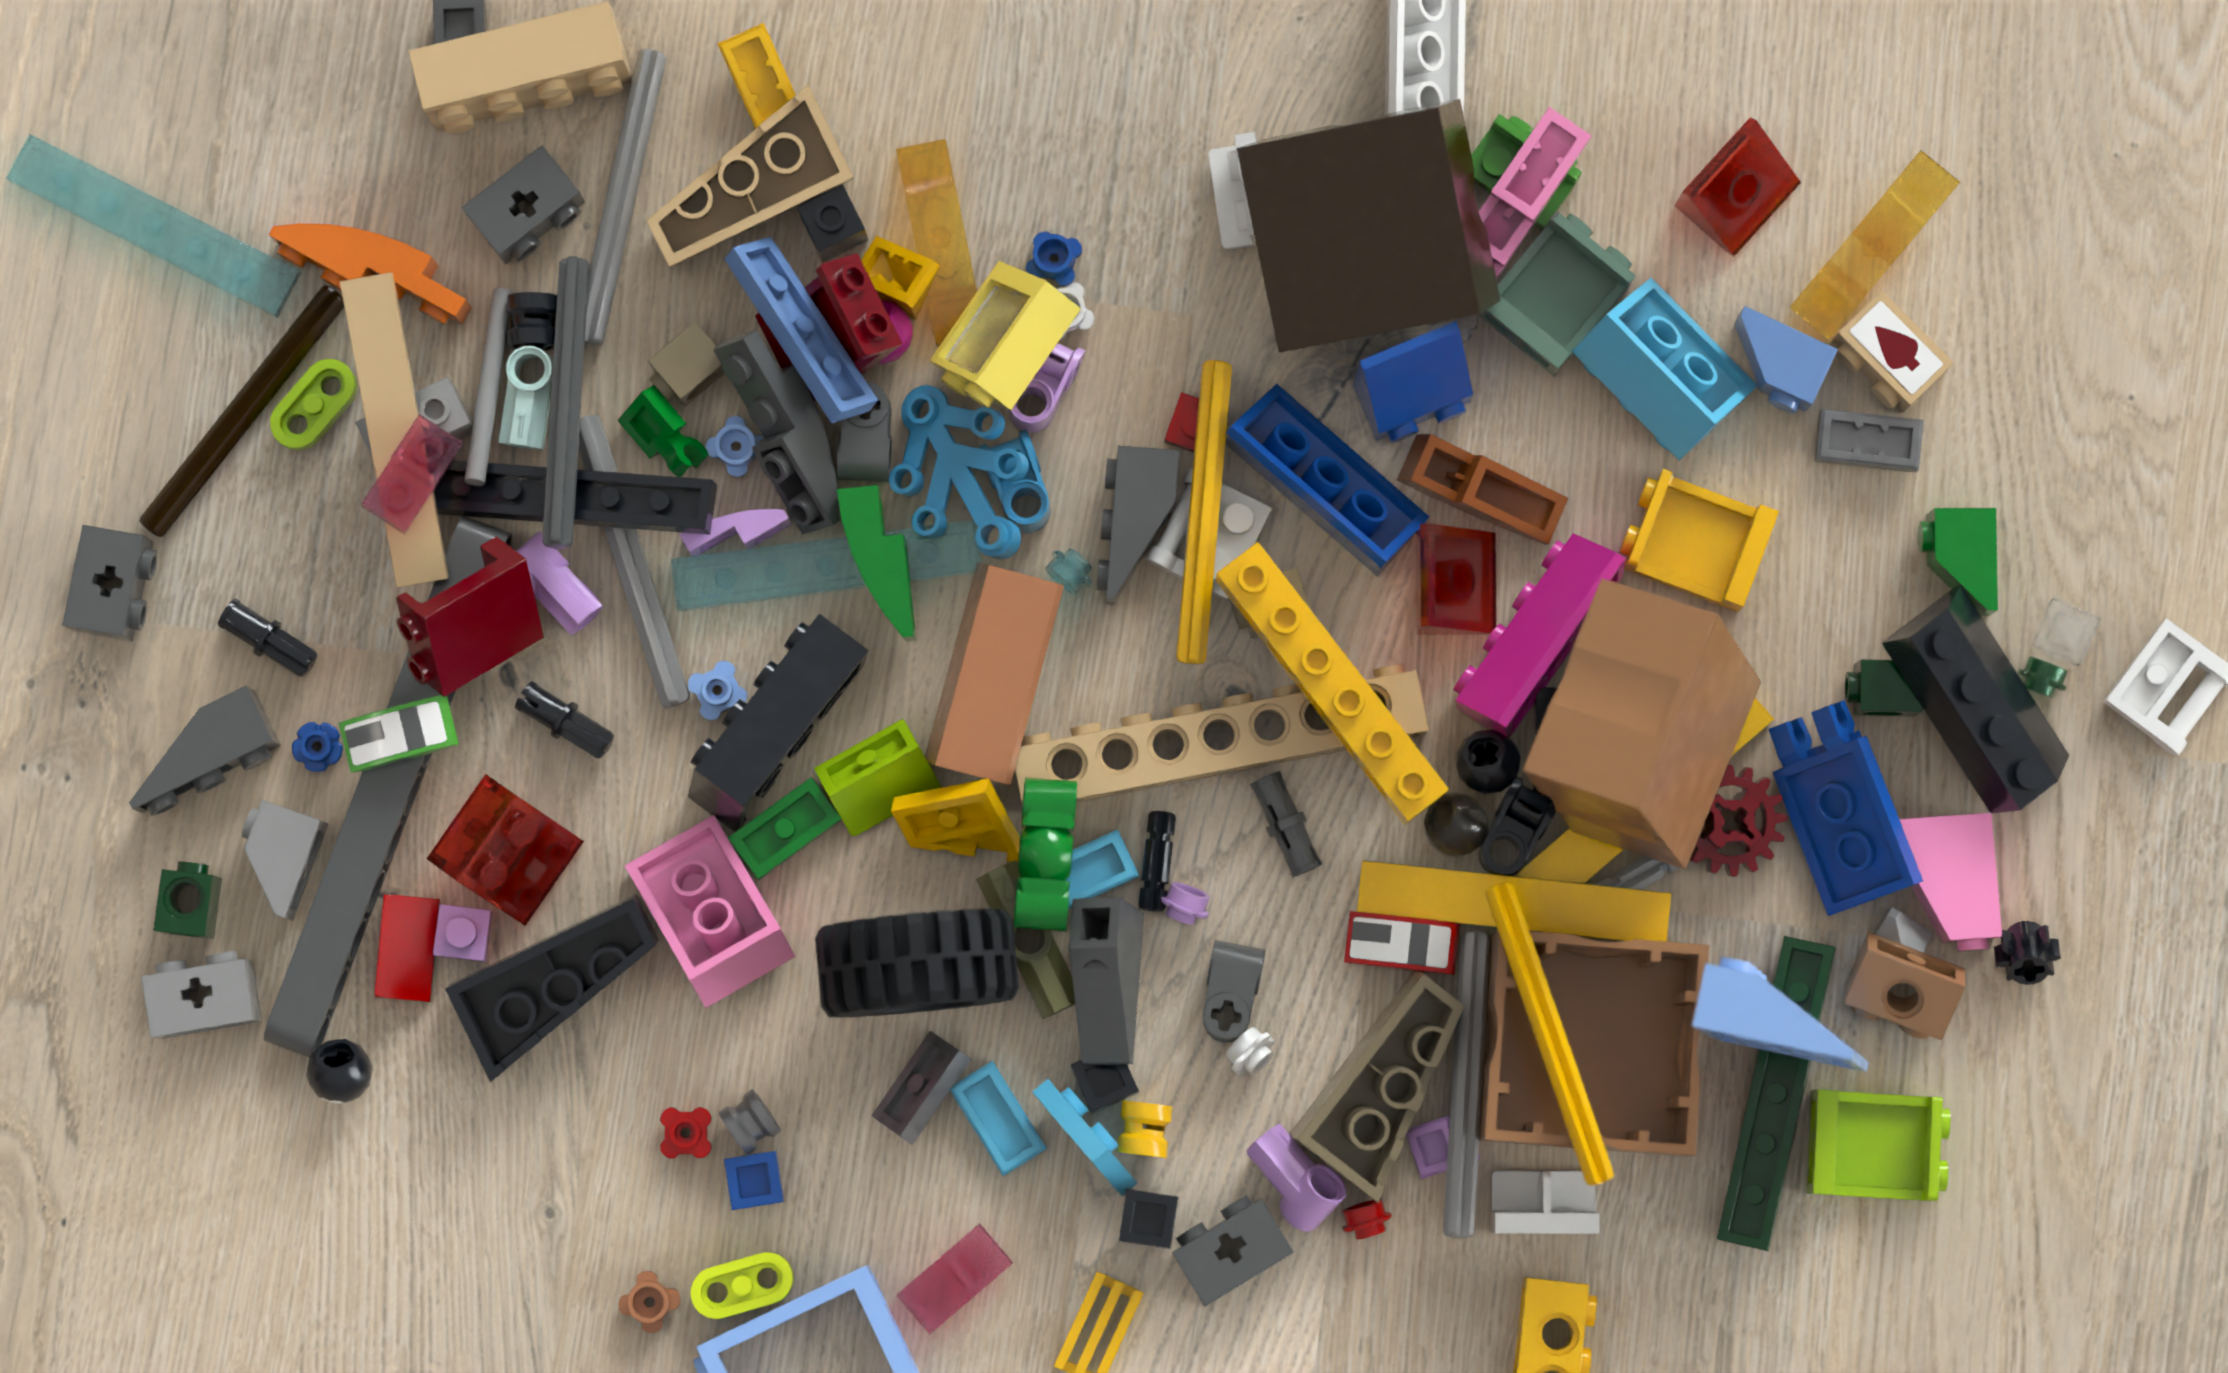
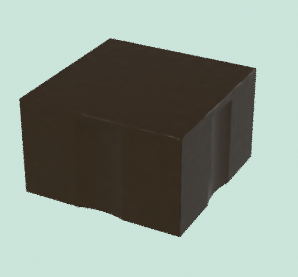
(1368, 226)

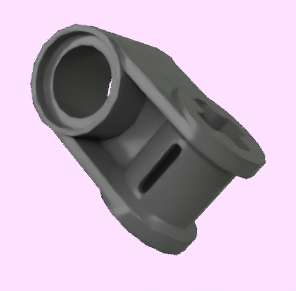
(866, 444)
(1232, 981)

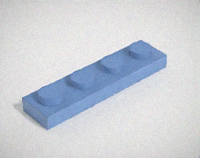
(801, 329)

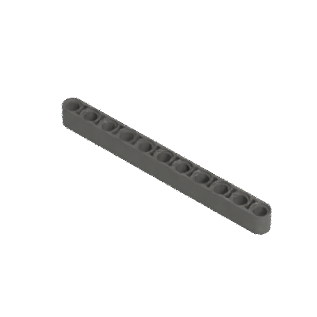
(361, 853)

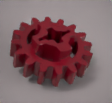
(1751, 839)

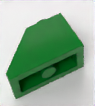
(1964, 552)

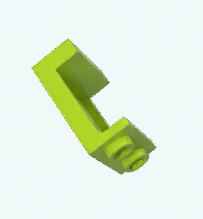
(1877, 1145)

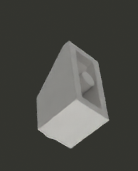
(282, 853)

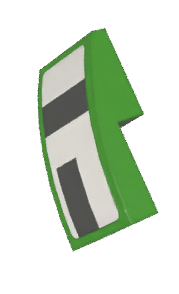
(398, 733)

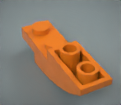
(357, 253)

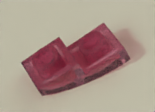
(412, 474)

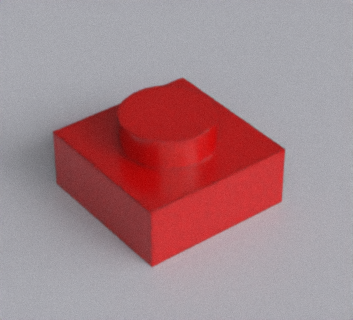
(1183, 424)

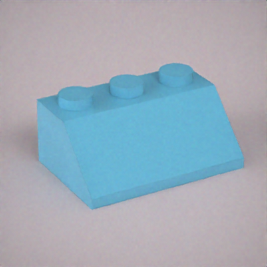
(1664, 368)

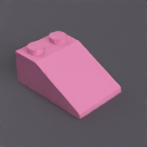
(710, 911)

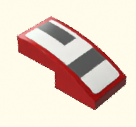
(1402, 943)

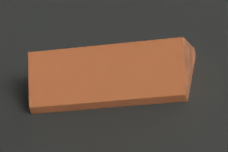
(993, 673)

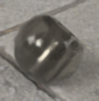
(1456, 824)

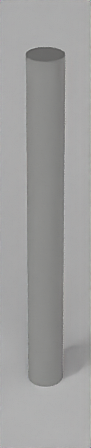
(488, 389)

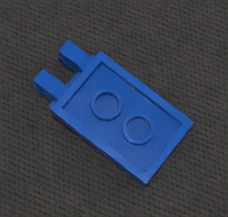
(1842, 811)

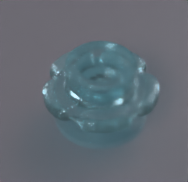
(1069, 570)

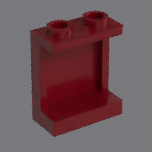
(852, 311)
(471, 622)

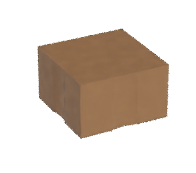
(1643, 723)
(1629, 1033)

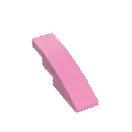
(1530, 184)

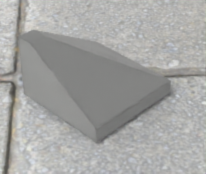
(1903, 930)

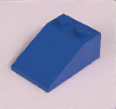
(1414, 383)

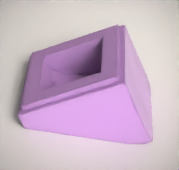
(1430, 1146)

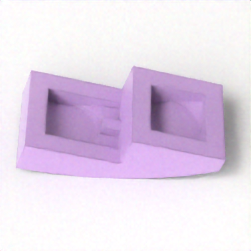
(751, 525)

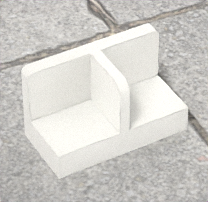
(1543, 1203)

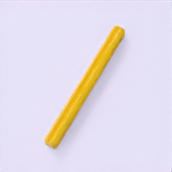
(1204, 512)
(1549, 1033)

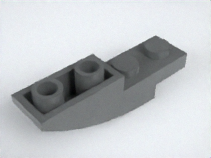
(794, 441)

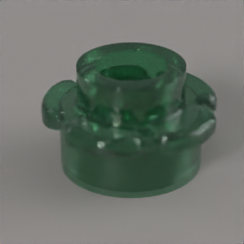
(2043, 677)

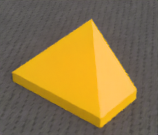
(899, 274)

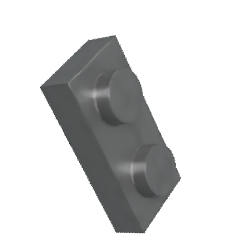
(921, 1087)

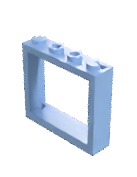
(870, 1297)

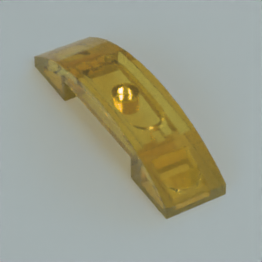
(938, 230)
(1874, 245)

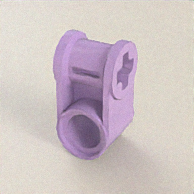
(1050, 385)

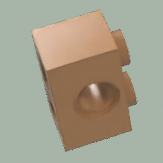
(1886, 963)

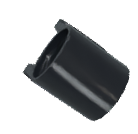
(1517, 825)

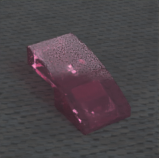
(954, 1279)

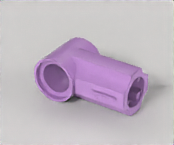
(558, 587)
(1306, 1188)

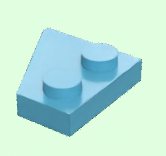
(1093, 1141)

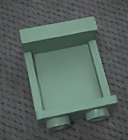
(1558, 292)

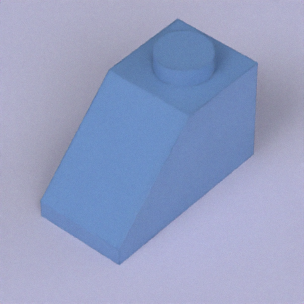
(1783, 360)

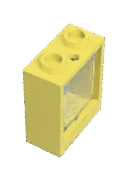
(1004, 336)

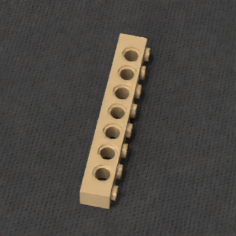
(1394, 686)

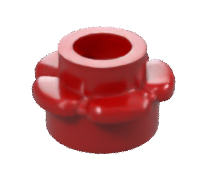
(1366, 1218)

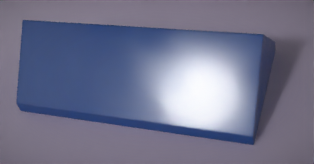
(1325, 479)

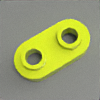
(743, 1285)

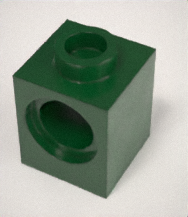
(1879, 690)
(203, 919)

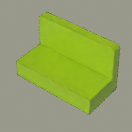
(873, 773)

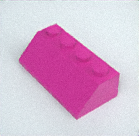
(1538, 637)

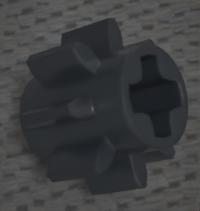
(2027, 952)

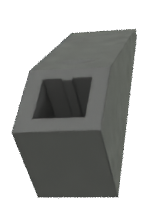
(1142, 504)
(214, 741)
(1105, 977)

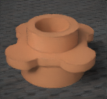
(653, 1316)

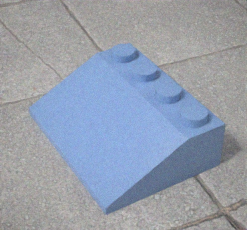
(1748, 1011)

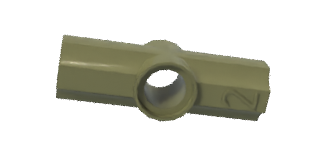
(1042, 971)

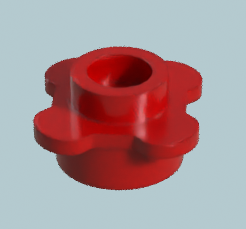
(695, 1121)

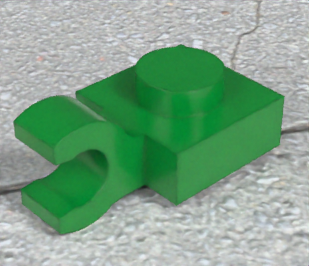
(657, 430)

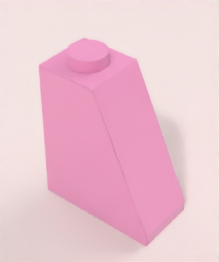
(1957, 876)

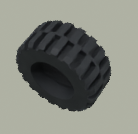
(917, 962)

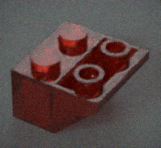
(505, 850)

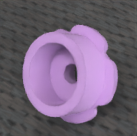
(1185, 903)

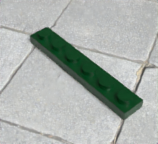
(1774, 1106)

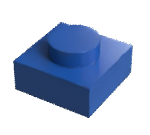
(754, 1180)

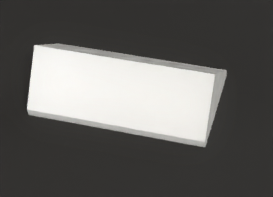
(1424, 53)

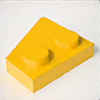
(957, 820)

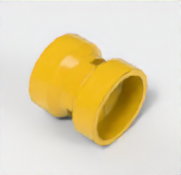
(1144, 1141)

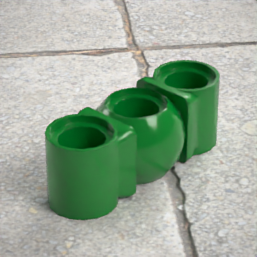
(1045, 854)

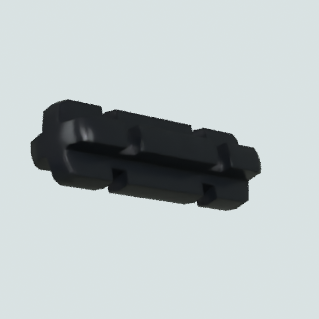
(1156, 860)

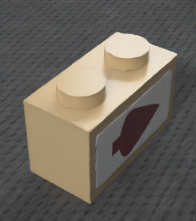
(1890, 353)

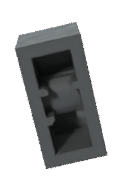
(538, 182)
(99, 558)
(1262, 1249)

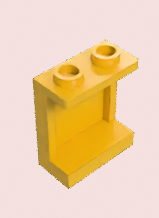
(1698, 540)

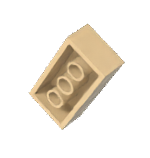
(521, 68)

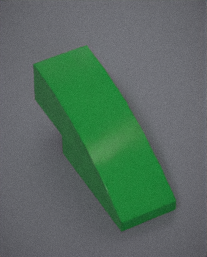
(879, 557)

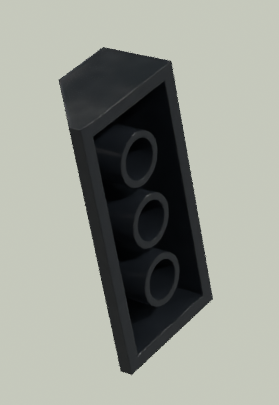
(1978, 703)

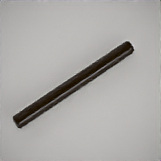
(242, 411)

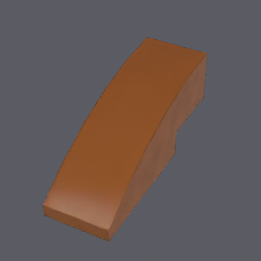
(1482, 488)

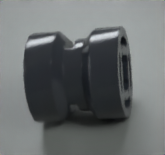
(531, 320)

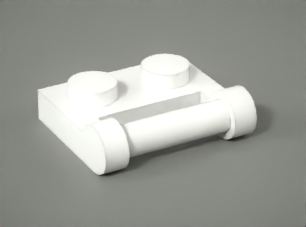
(1238, 529)
(2155, 679)

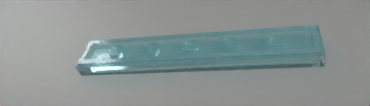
(153, 225)
(811, 568)

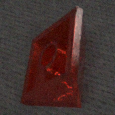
(1738, 188)
(1455, 580)

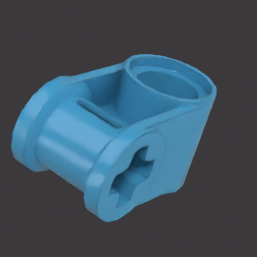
(1030, 485)

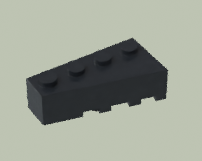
(774, 720)
(539, 987)

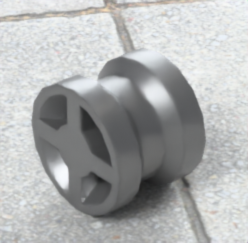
(749, 1121)

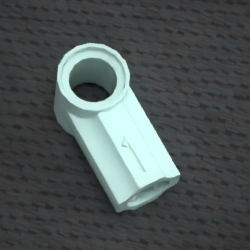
(525, 404)

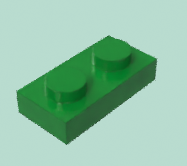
(785, 828)

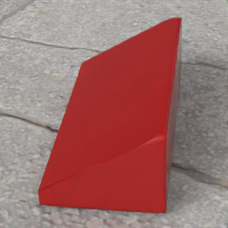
(406, 948)

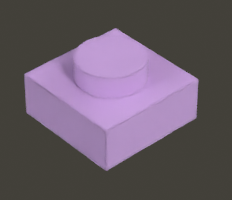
(463, 933)

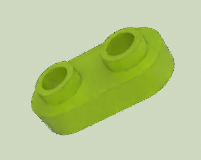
(310, 402)

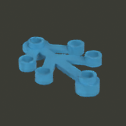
(954, 467)

